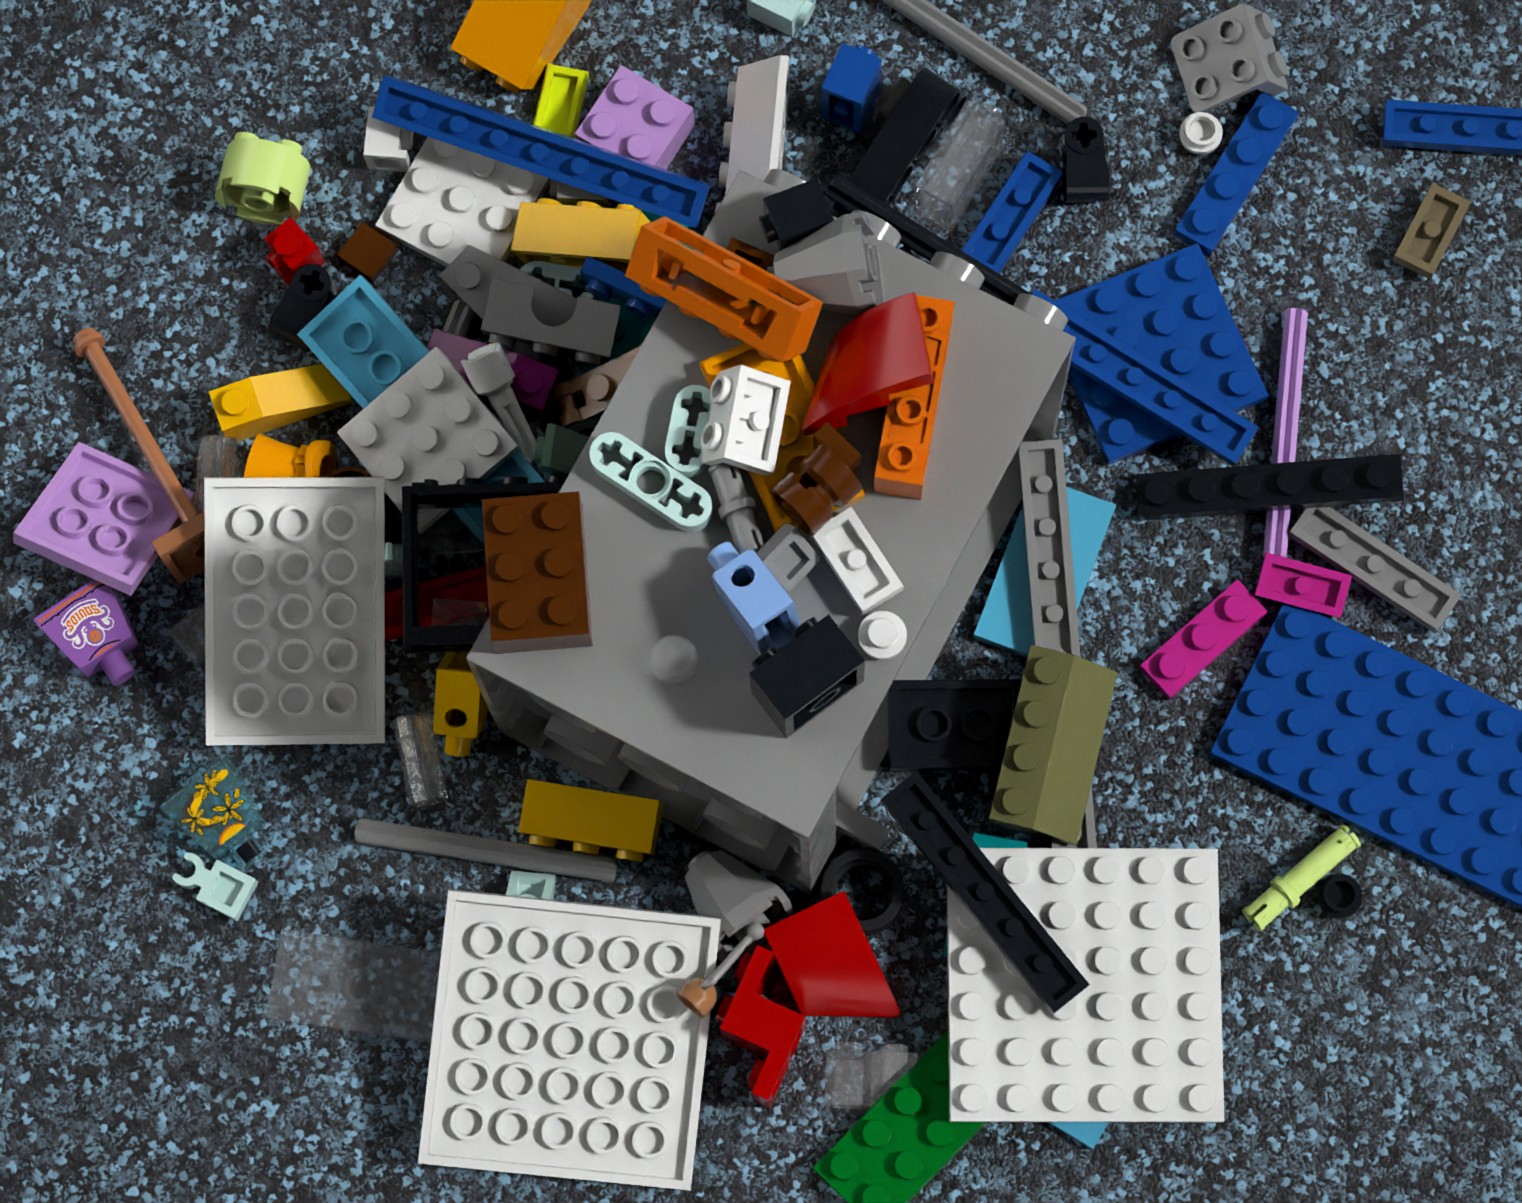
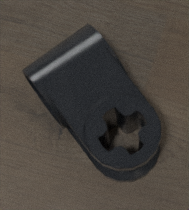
(1084, 167)
(300, 305)

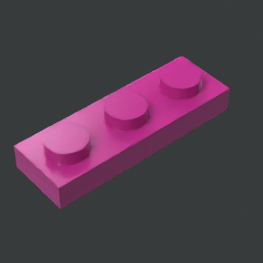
(1203, 639)

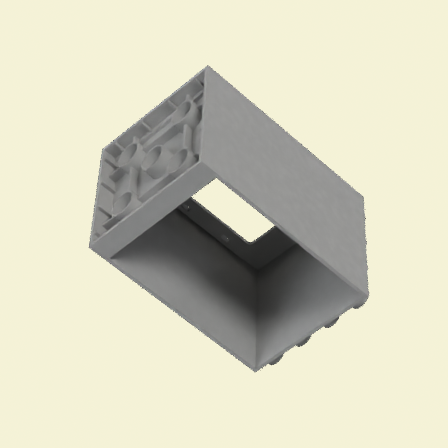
(708, 740)

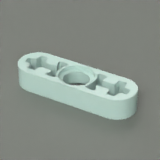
(615, 472)

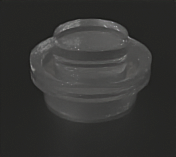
(674, 660)

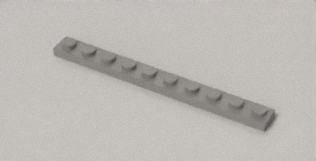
(1051, 567)

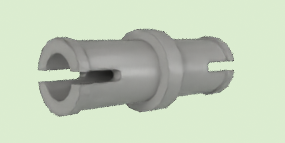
(736, 507)

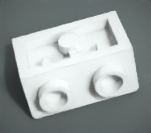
(745, 419)

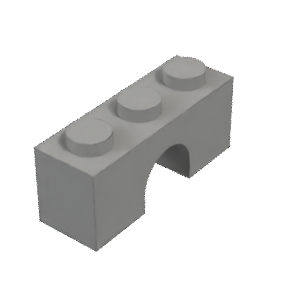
(587, 334)

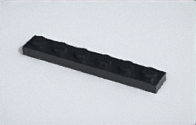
(1269, 487)
(984, 892)

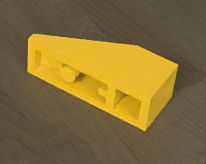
(276, 400)

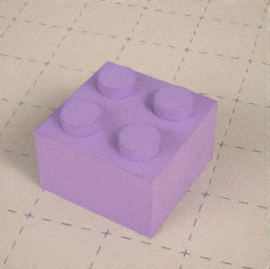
(637, 120)

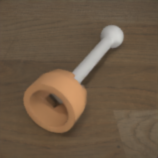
(700, 993)

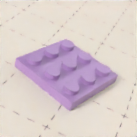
(100, 519)

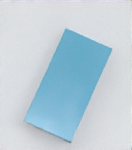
(1008, 612)

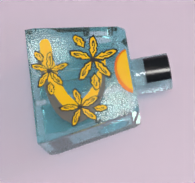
(219, 813)

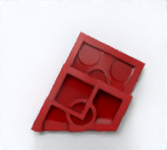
(869, 360)
(830, 962)

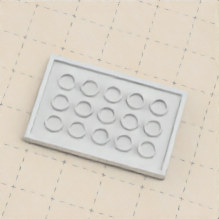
(294, 610)

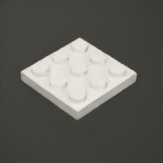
(458, 201)
(428, 429)

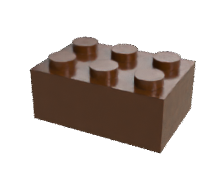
(537, 572)

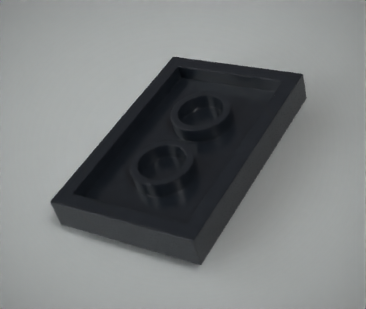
(950, 723)

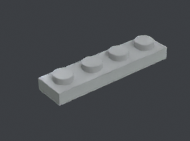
(1375, 566)

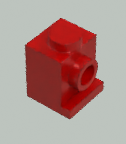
(290, 250)

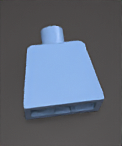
(753, 597)

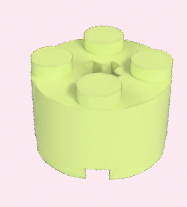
(263, 179)

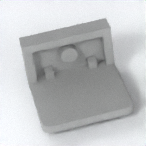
(1229, 58)

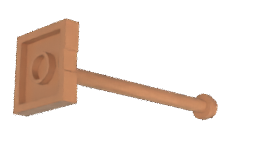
(184, 546)

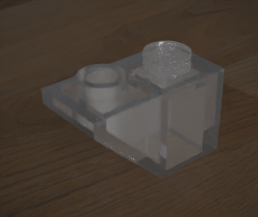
(860, 1077)

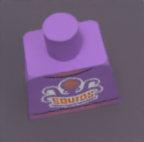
(92, 631)

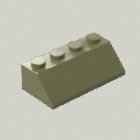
(1053, 745)

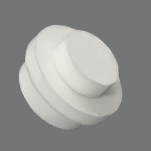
(1200, 133)
(882, 635)

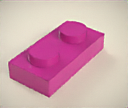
(1303, 585)

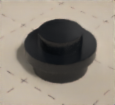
(1339, 896)

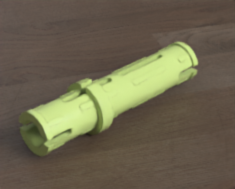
(1288, 888)

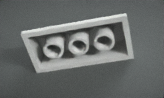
(758, 120)

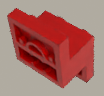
(760, 1025)

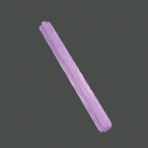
(1286, 419)

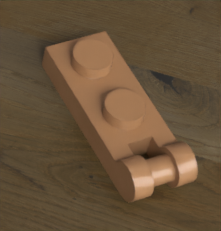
(596, 386)

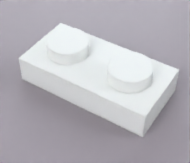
(857, 561)

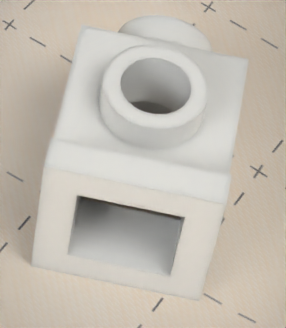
(386, 145)

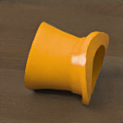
(280, 459)

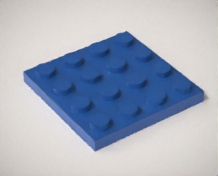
(1179, 322)

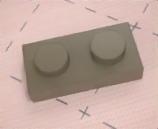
(1431, 231)

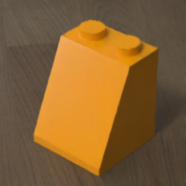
(516, 37)

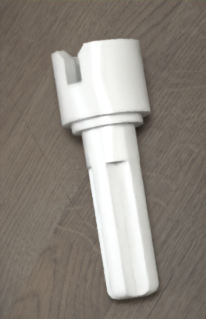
(491, 377)

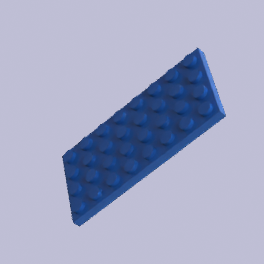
(1384, 747)

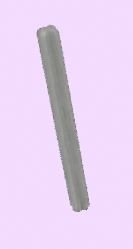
(990, 58)
(486, 850)

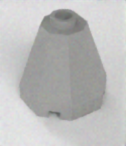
(835, 266)
(735, 895)

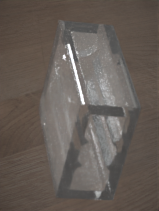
(959, 165)

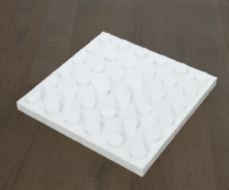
(567, 1040)
(1130, 1043)

